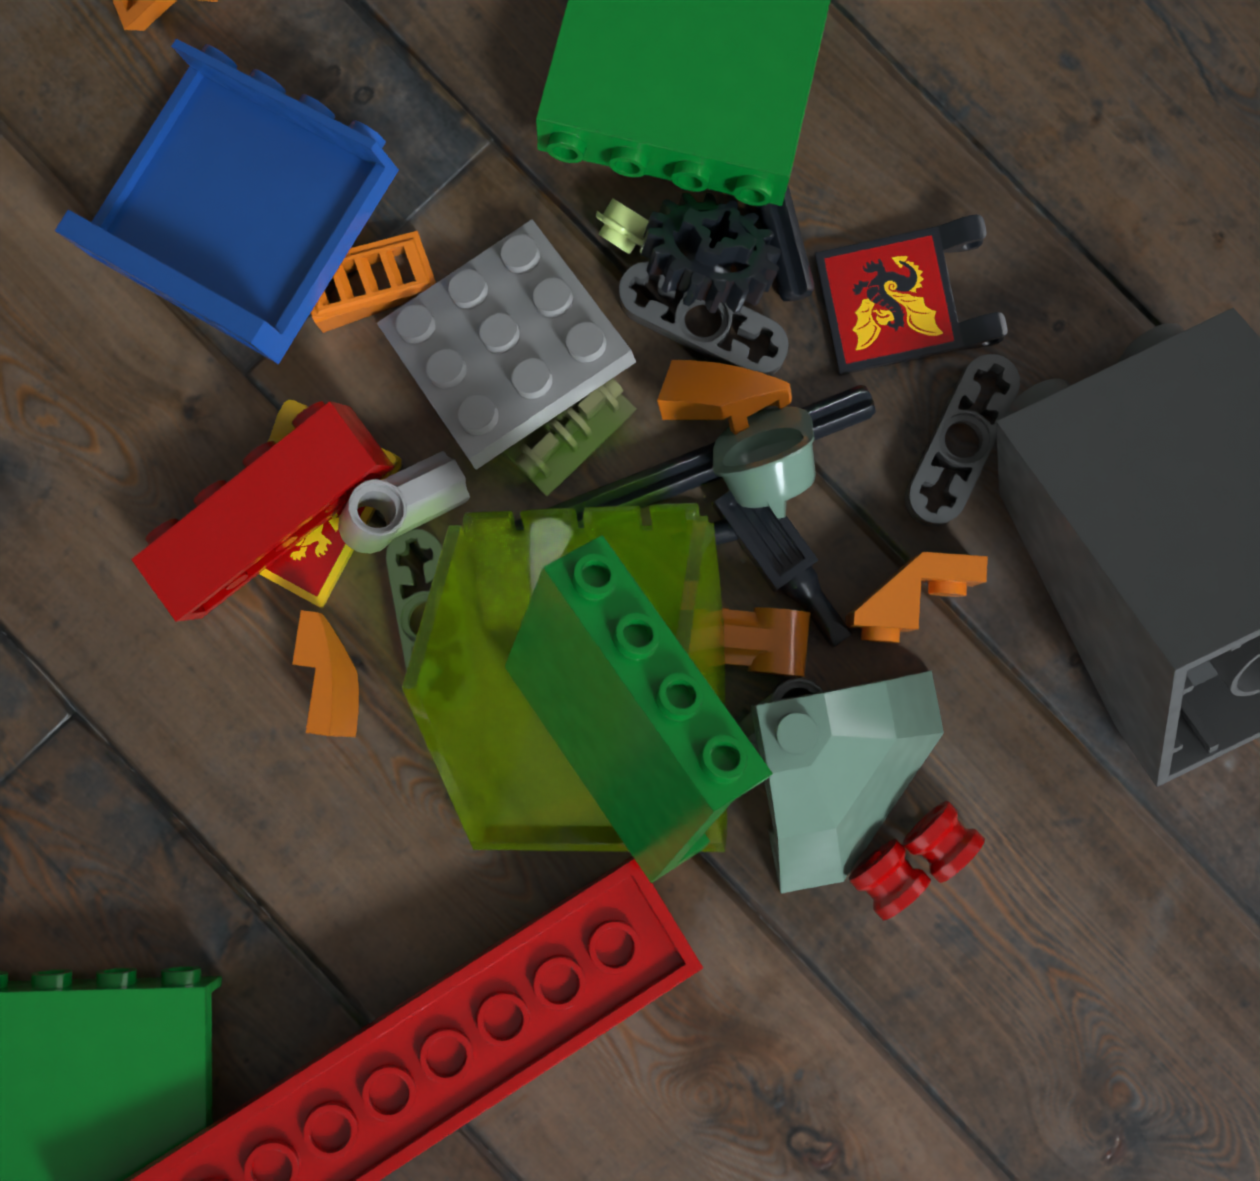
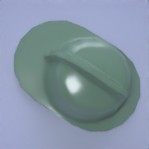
(768, 459)

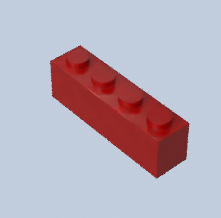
(261, 511)

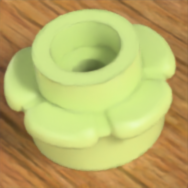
(622, 226)

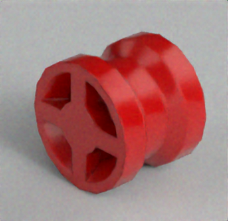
(943, 841)
(889, 879)

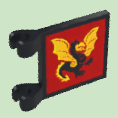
(895, 297)

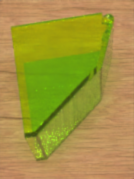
(481, 731)

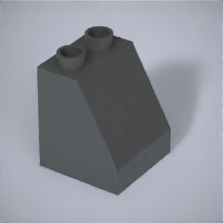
(1149, 532)

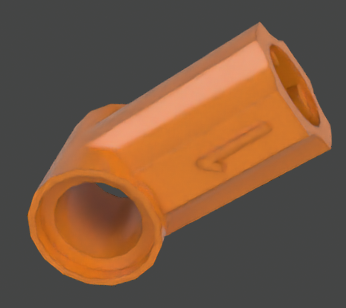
(767, 640)

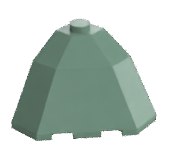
(840, 770)

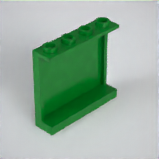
(684, 90)
(629, 708)
(102, 1071)

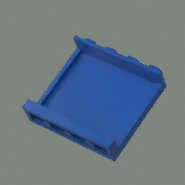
(238, 202)

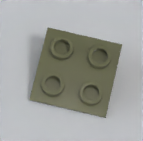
(571, 437)

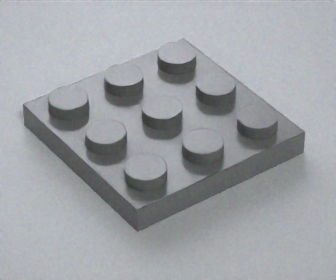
(506, 343)

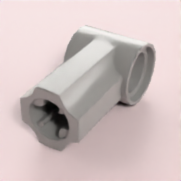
(404, 500)

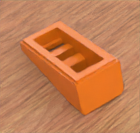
(360, 258)

